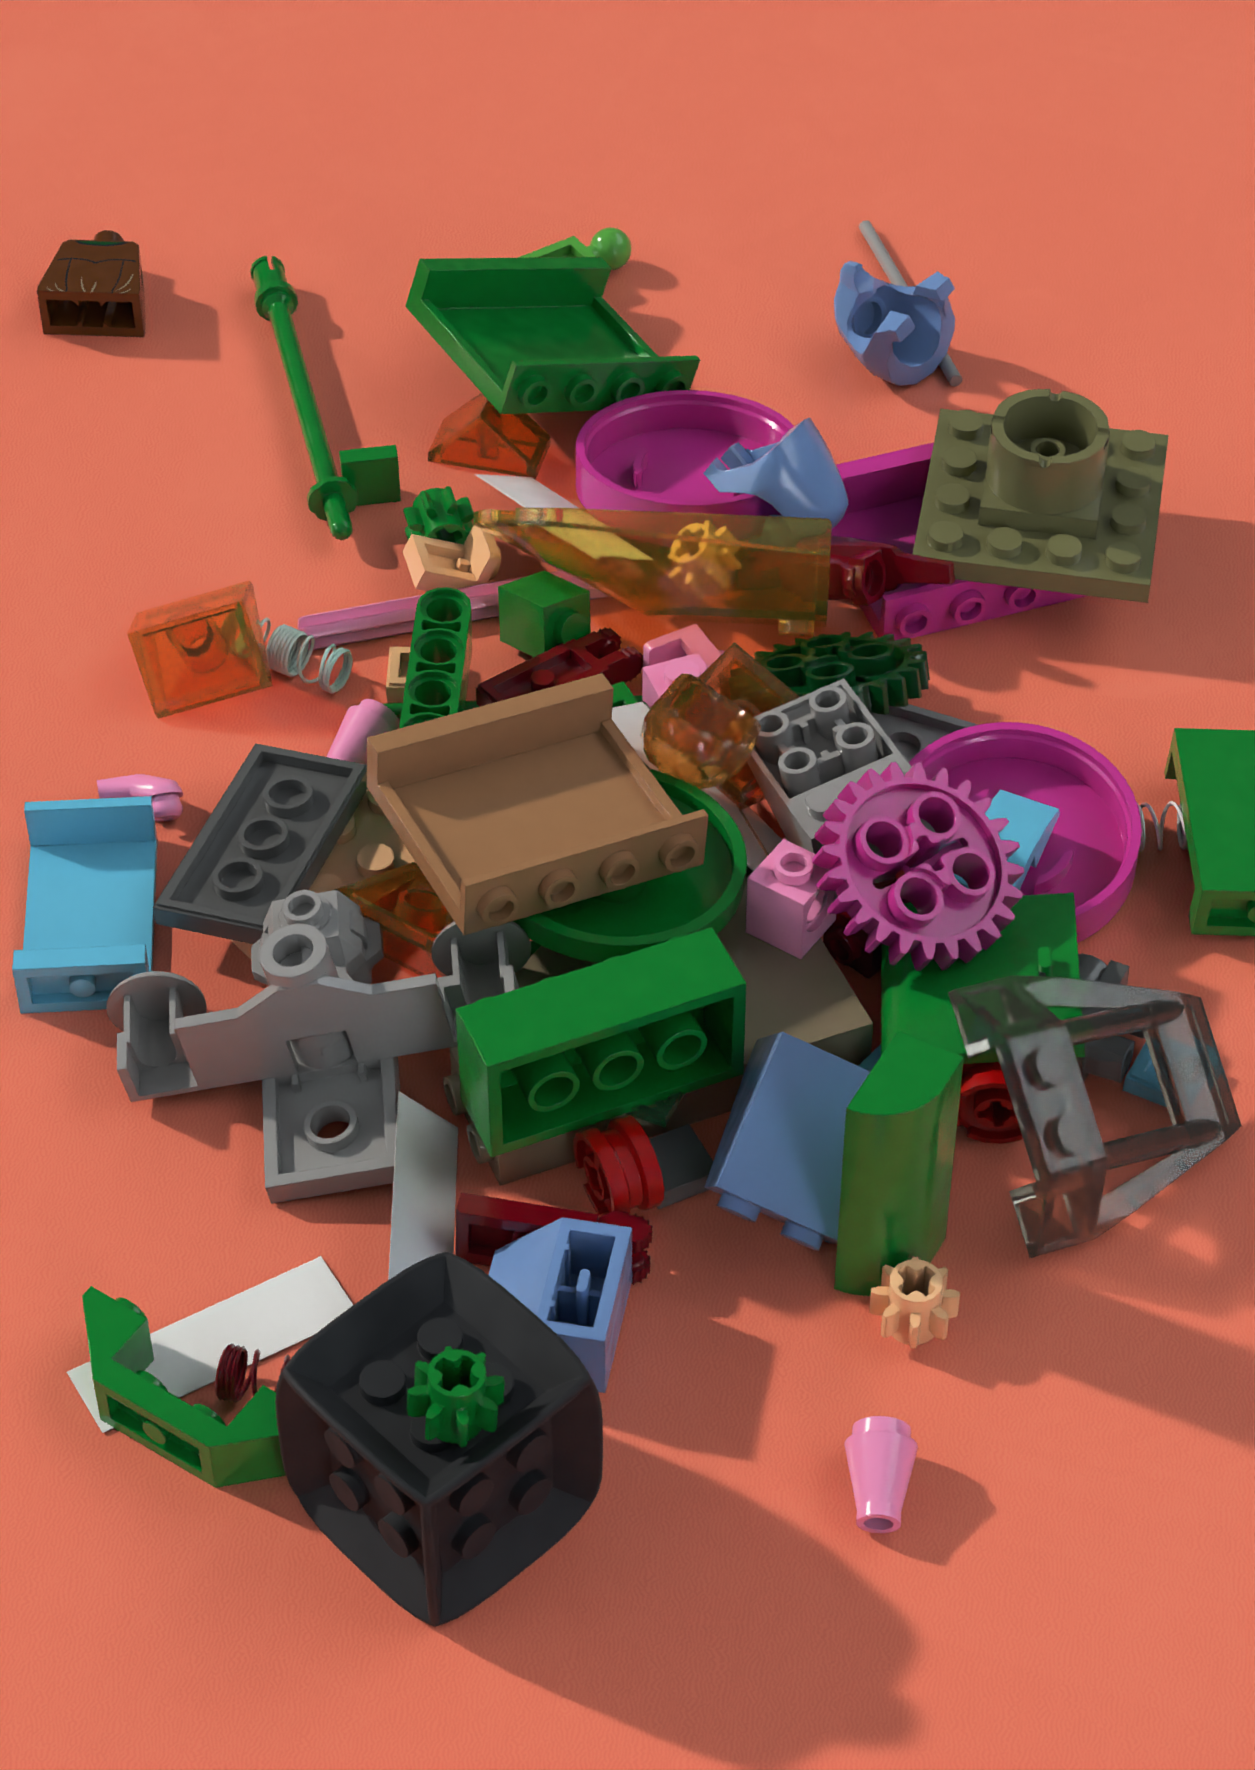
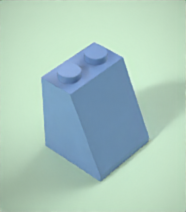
(787, 1139)

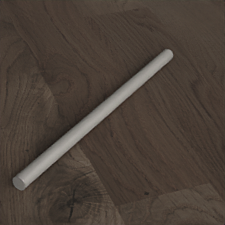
(895, 277)

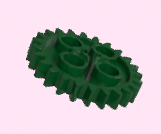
(877, 669)

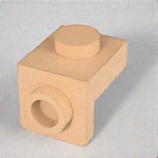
(450, 564)

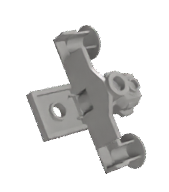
(312, 1036)

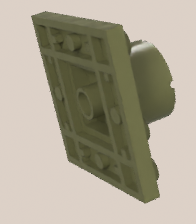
(1044, 497)

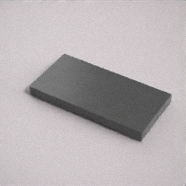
(261, 842)

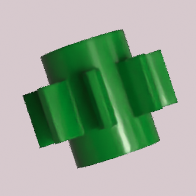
(439, 516)
(455, 1396)

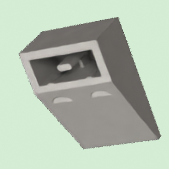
(813, 752)

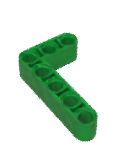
(438, 657)

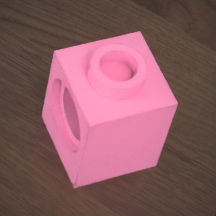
(785, 901)

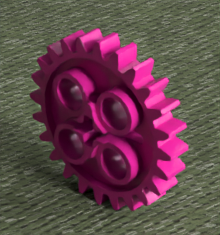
(950, 917)

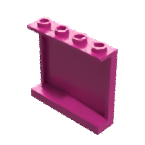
(885, 508)

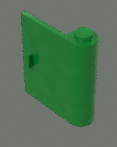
(1035, 941)

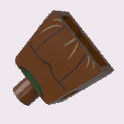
(94, 289)

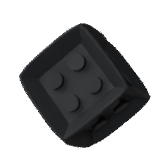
(426, 1516)

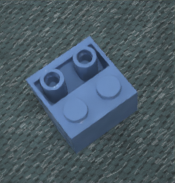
(575, 1282)

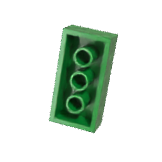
(601, 1041)

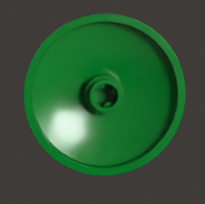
(659, 907)

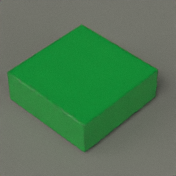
(373, 473)

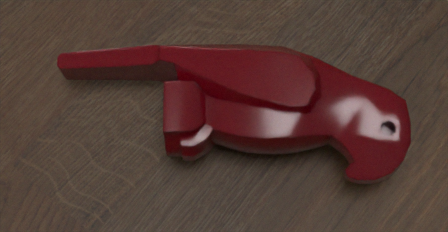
(870, 568)

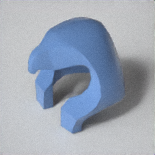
(892, 327)
(791, 475)

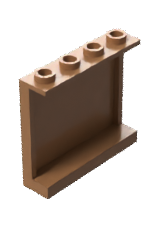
(529, 805)

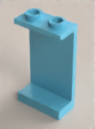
(86, 901)

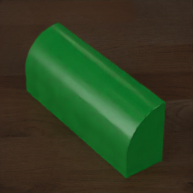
(897, 1162)

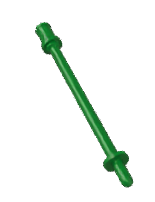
(276, 301)

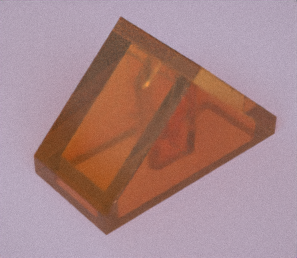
(490, 441)

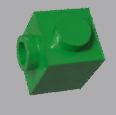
(542, 612)

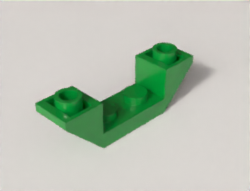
(162, 1422)

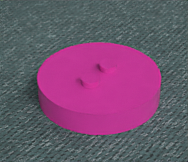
(659, 444)
(1099, 819)

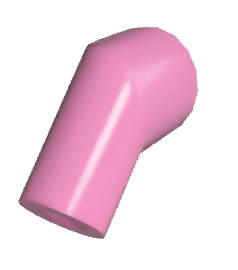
(164, 793)

